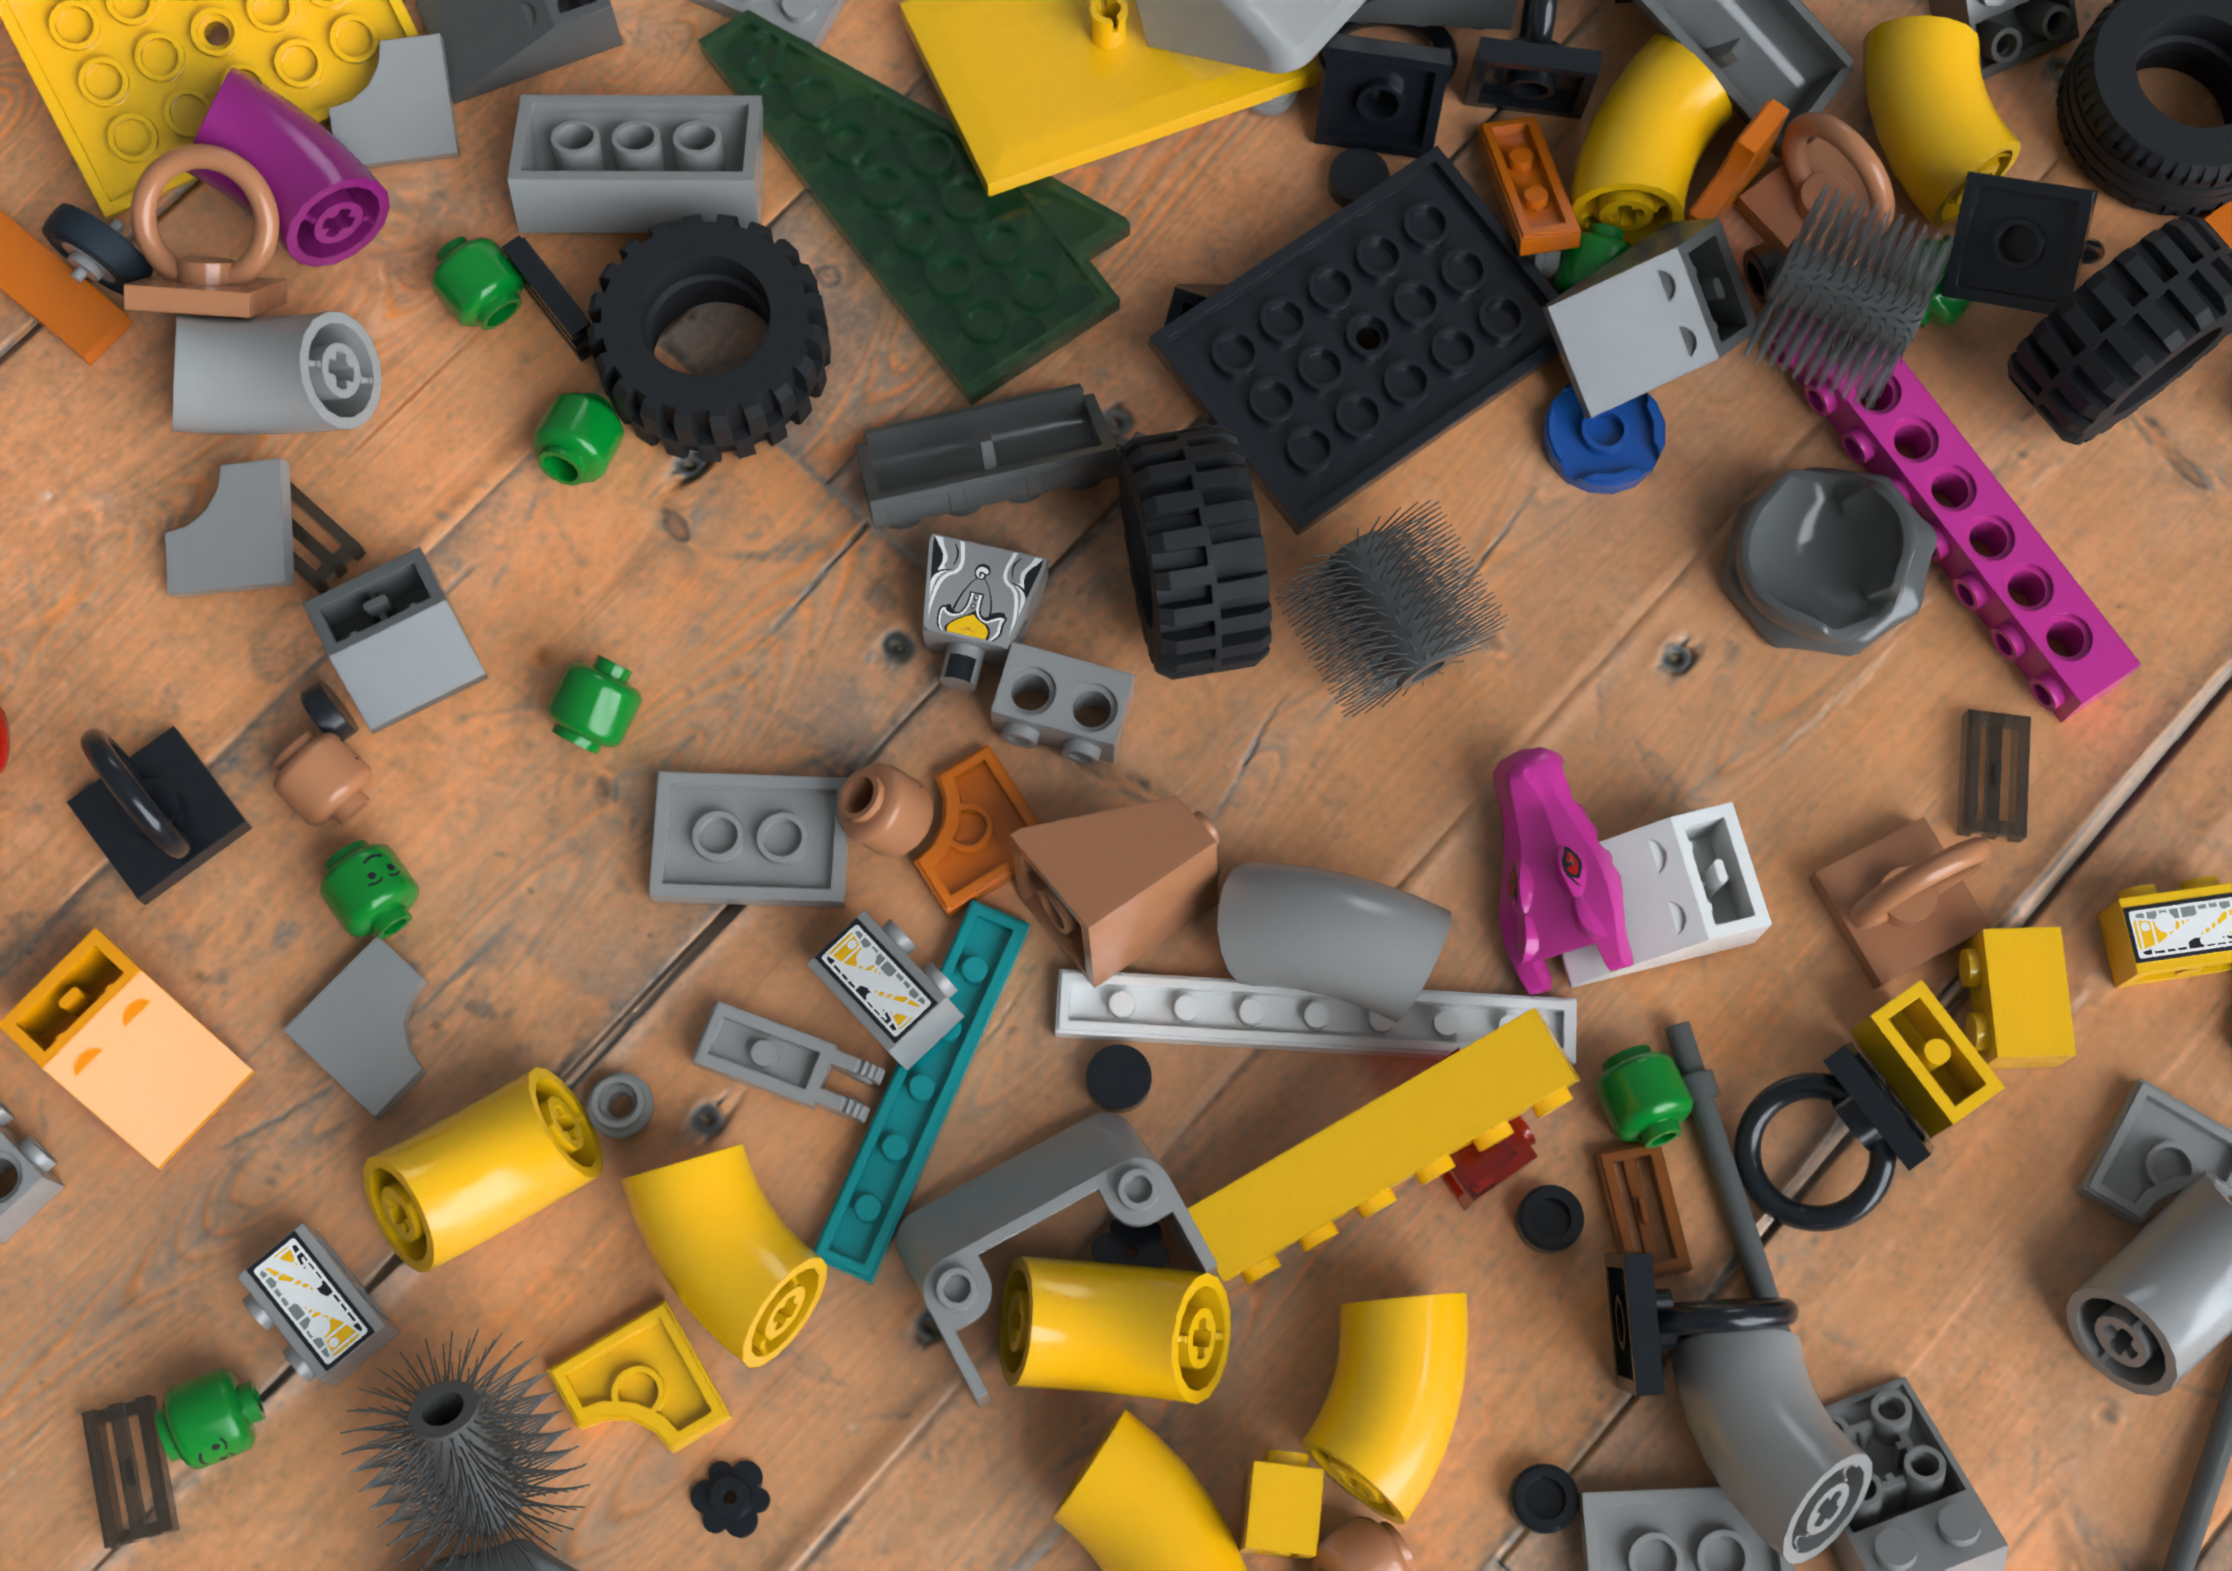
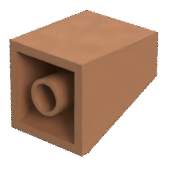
(1117, 880)

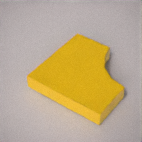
(645, 1377)

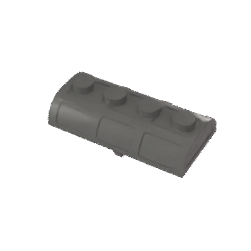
(1758, 51)
(985, 456)

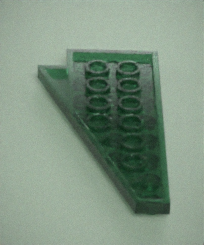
(971, 273)

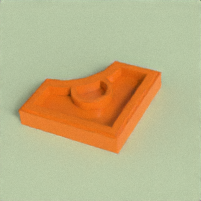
(1742, 163)
(973, 841)

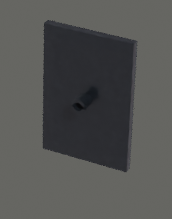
(1364, 339)

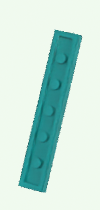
(920, 1100)

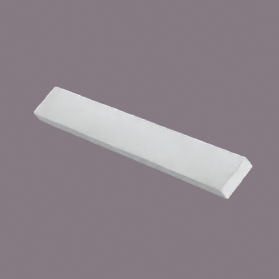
(1279, 1018)

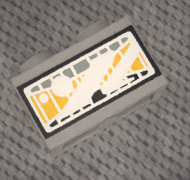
(886, 989)
(316, 1307)

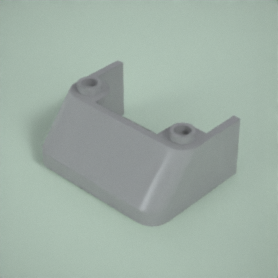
(1246, 33)
(947, 1235)

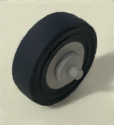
(95, 248)

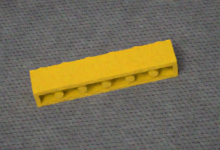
(1383, 1145)

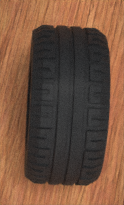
(2121, 135)

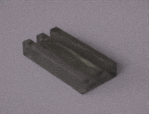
(334, 563)
(1990, 827)
(104, 1478)

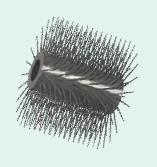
(1849, 297)
(1391, 609)
(465, 1458)

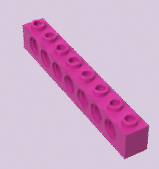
(1984, 513)

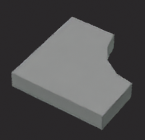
(404, 109)
(240, 537)
(362, 1026)
(2154, 1153)

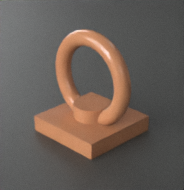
(1838, 156)
(205, 283)
(1904, 899)

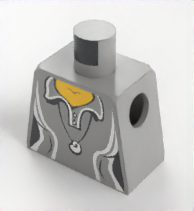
(978, 605)

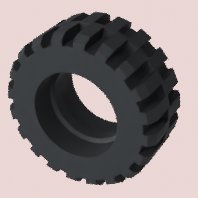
(698, 267)
(2128, 330)
(1195, 551)

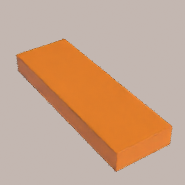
(1528, 186)
(47, 292)

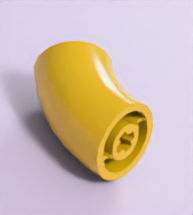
(1933, 110)
(1647, 141)
(482, 1169)
(727, 1251)
(1113, 1329)
(1392, 1399)
(1144, 1507)

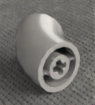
(273, 374)
(1329, 935)
(2162, 1294)
(1770, 1438)

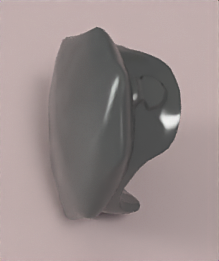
(1828, 560)

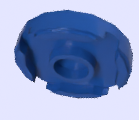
(1603, 451)

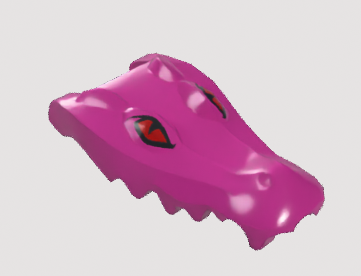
(1555, 873)

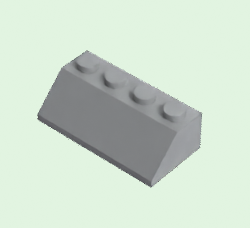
(635, 161)

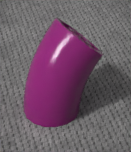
(321, 190)

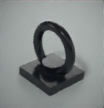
(1533, 70)
(1384, 90)
(2020, 242)
(155, 810)
(1869, 1114)
(1649, 1320)

